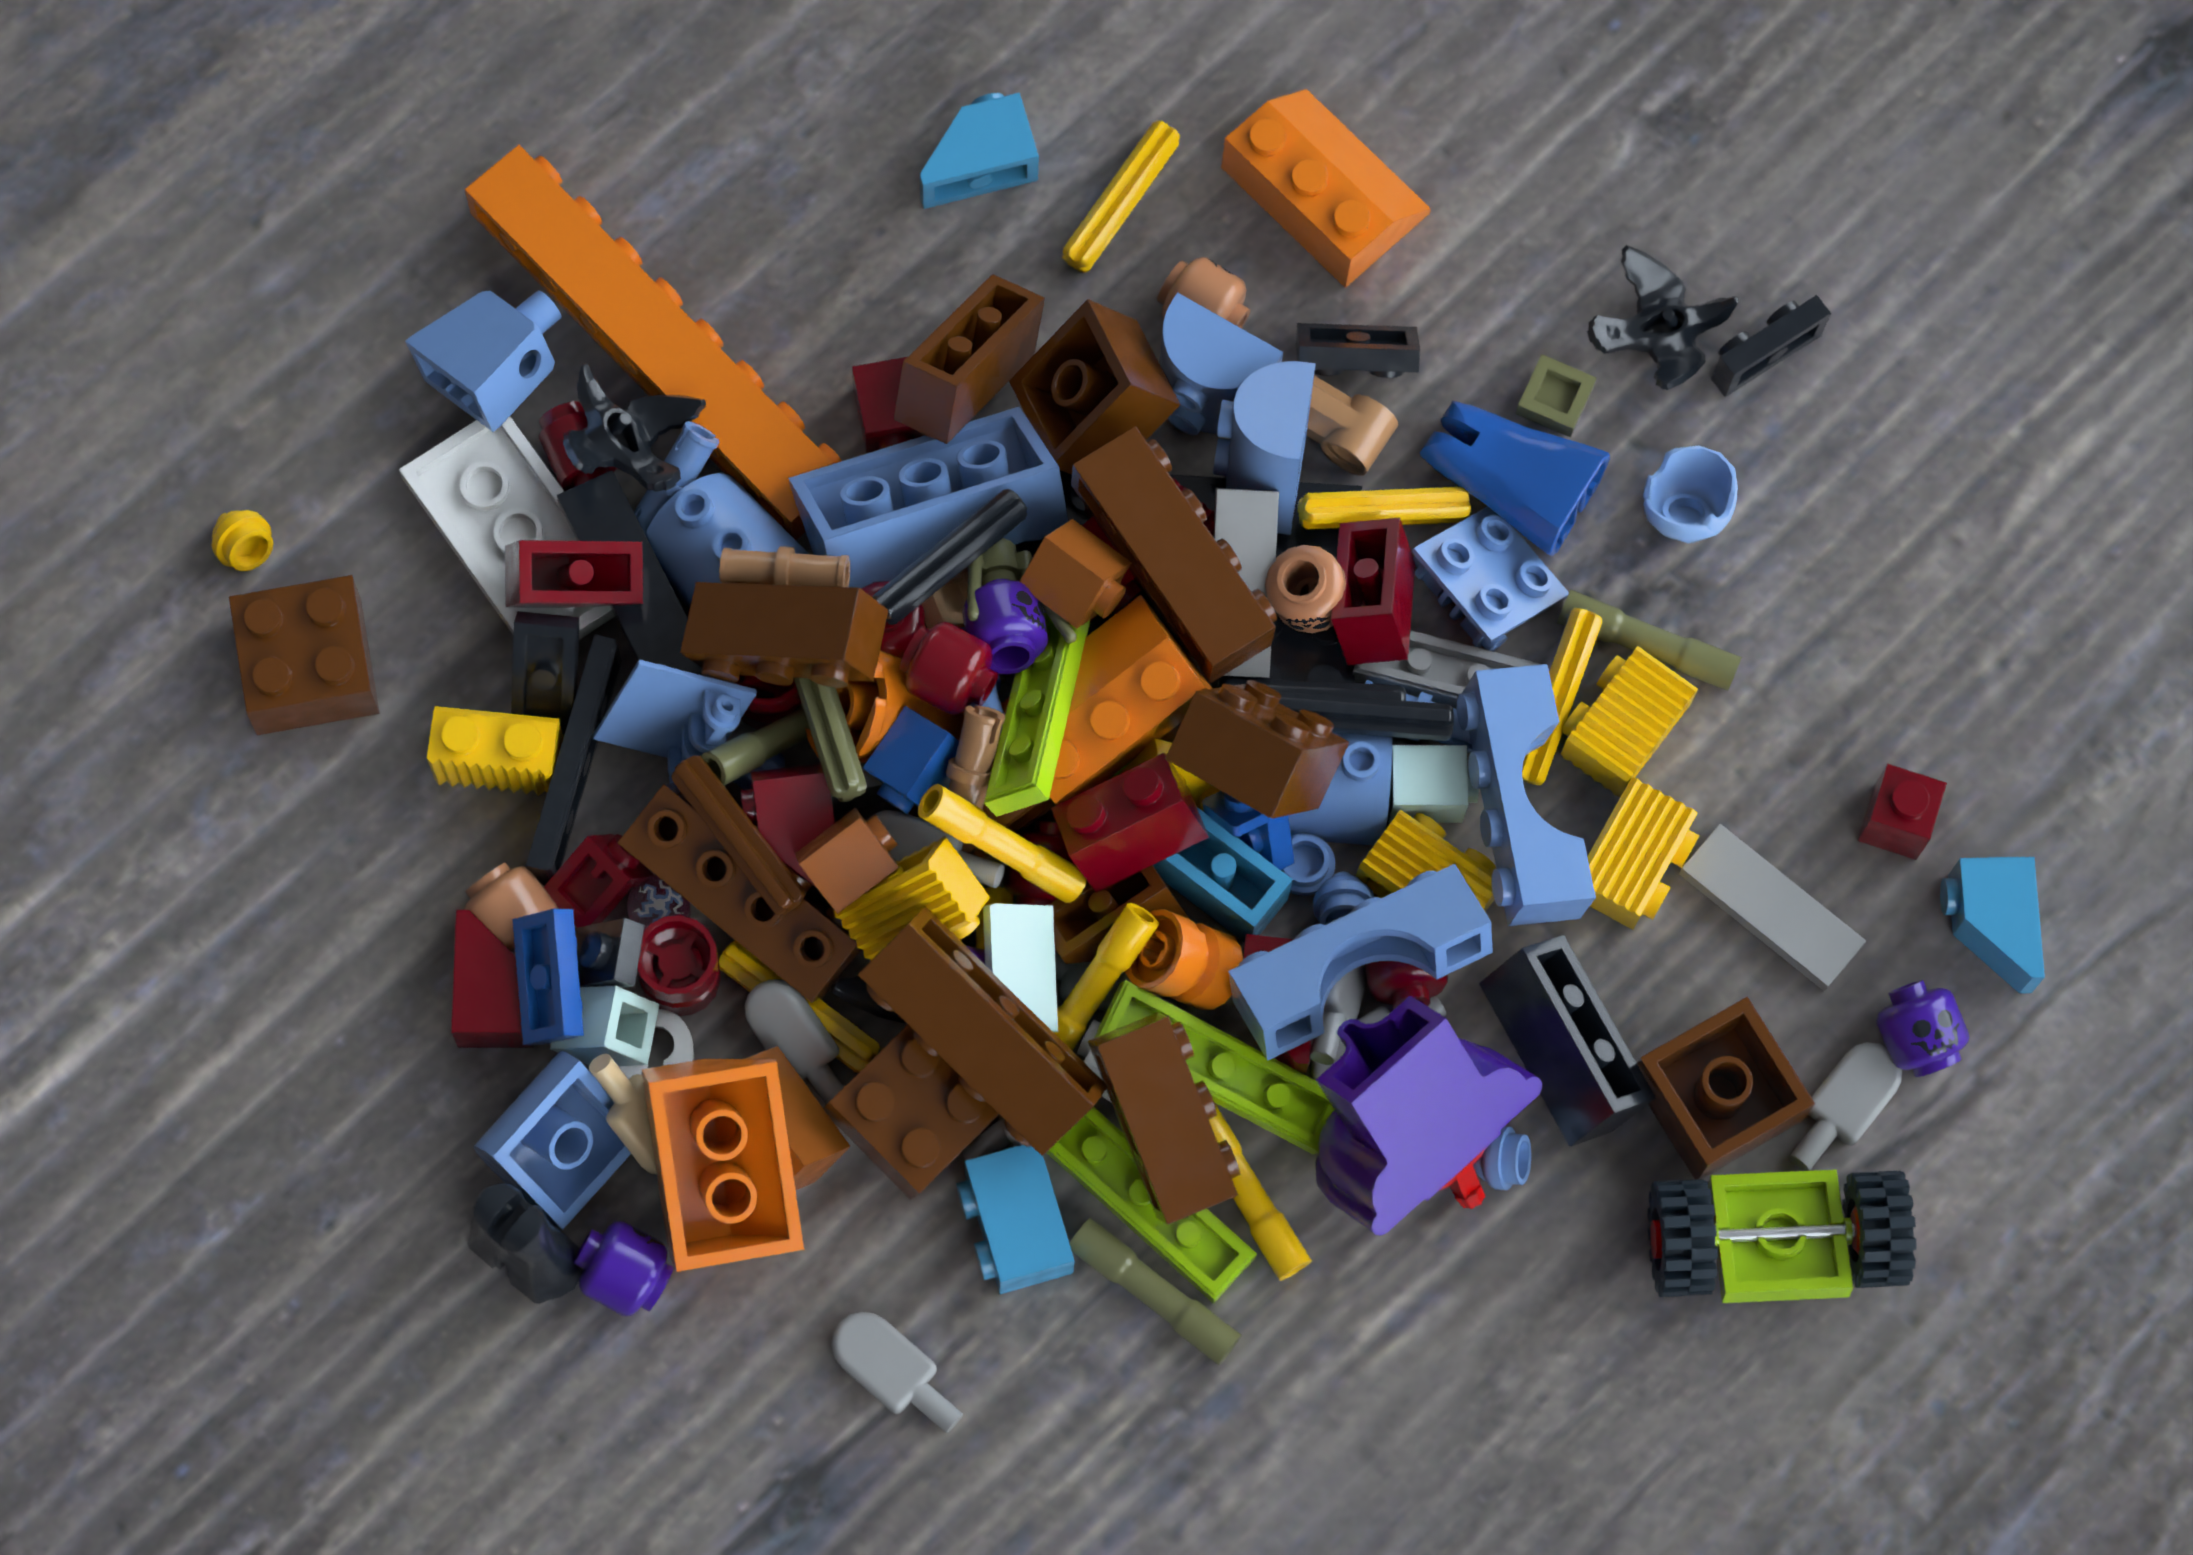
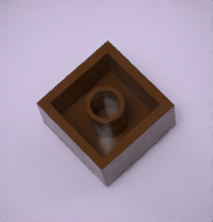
(1093, 384)
(303, 655)
(1258, 748)
(1723, 1089)
(909, 1113)

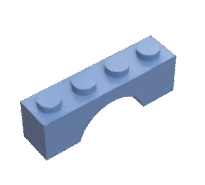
(1538, 868)
(1426, 924)

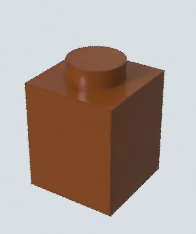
(1076, 574)
(849, 858)

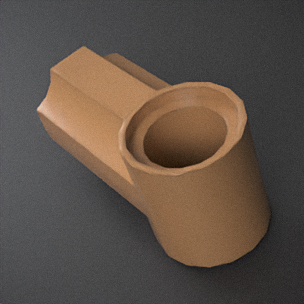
(1348, 428)

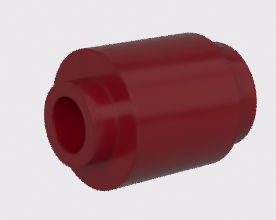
(554, 425)

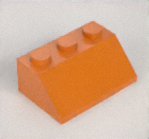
(1321, 184)
(1127, 692)
(722, 1161)

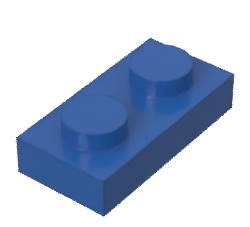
(548, 977)

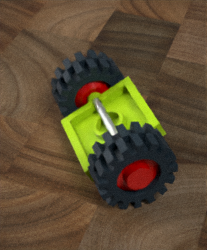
(1781, 1235)

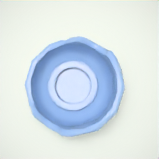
(1691, 494)

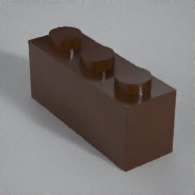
(968, 358)
(784, 633)
(1165, 1117)

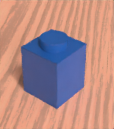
(911, 759)

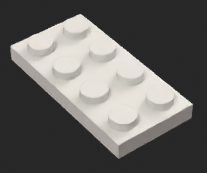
(486, 494)

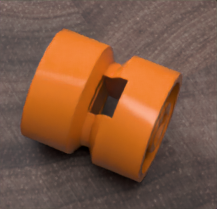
(1187, 962)

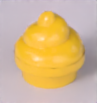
(242, 540)

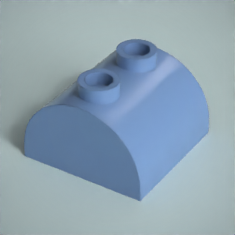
(1206, 362)
(1267, 433)
(704, 520)
(1357, 796)
(556, 1140)

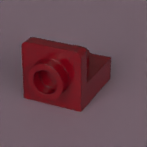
(595, 879)

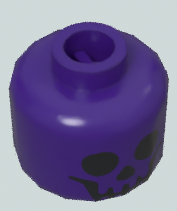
(1010, 623)
(1922, 1028)
(623, 1268)

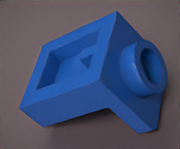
(1264, 835)

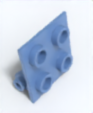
(1488, 576)
(673, 713)

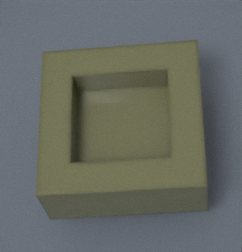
(1556, 395)

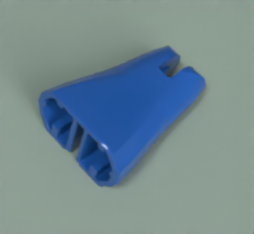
(1517, 471)

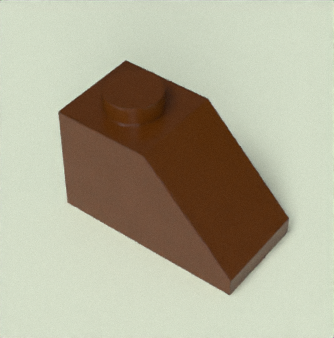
(1088, 918)

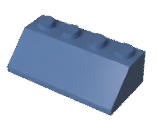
(911, 495)

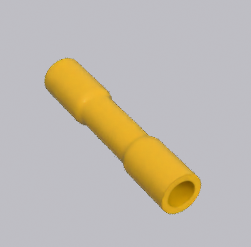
(974, 827)
(1112, 958)
(1266, 1223)

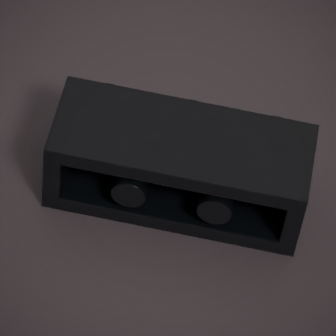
(1567, 1040)

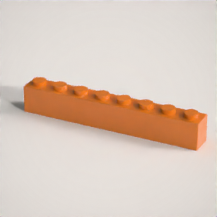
(645, 327)

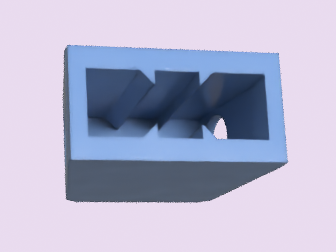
(487, 354)

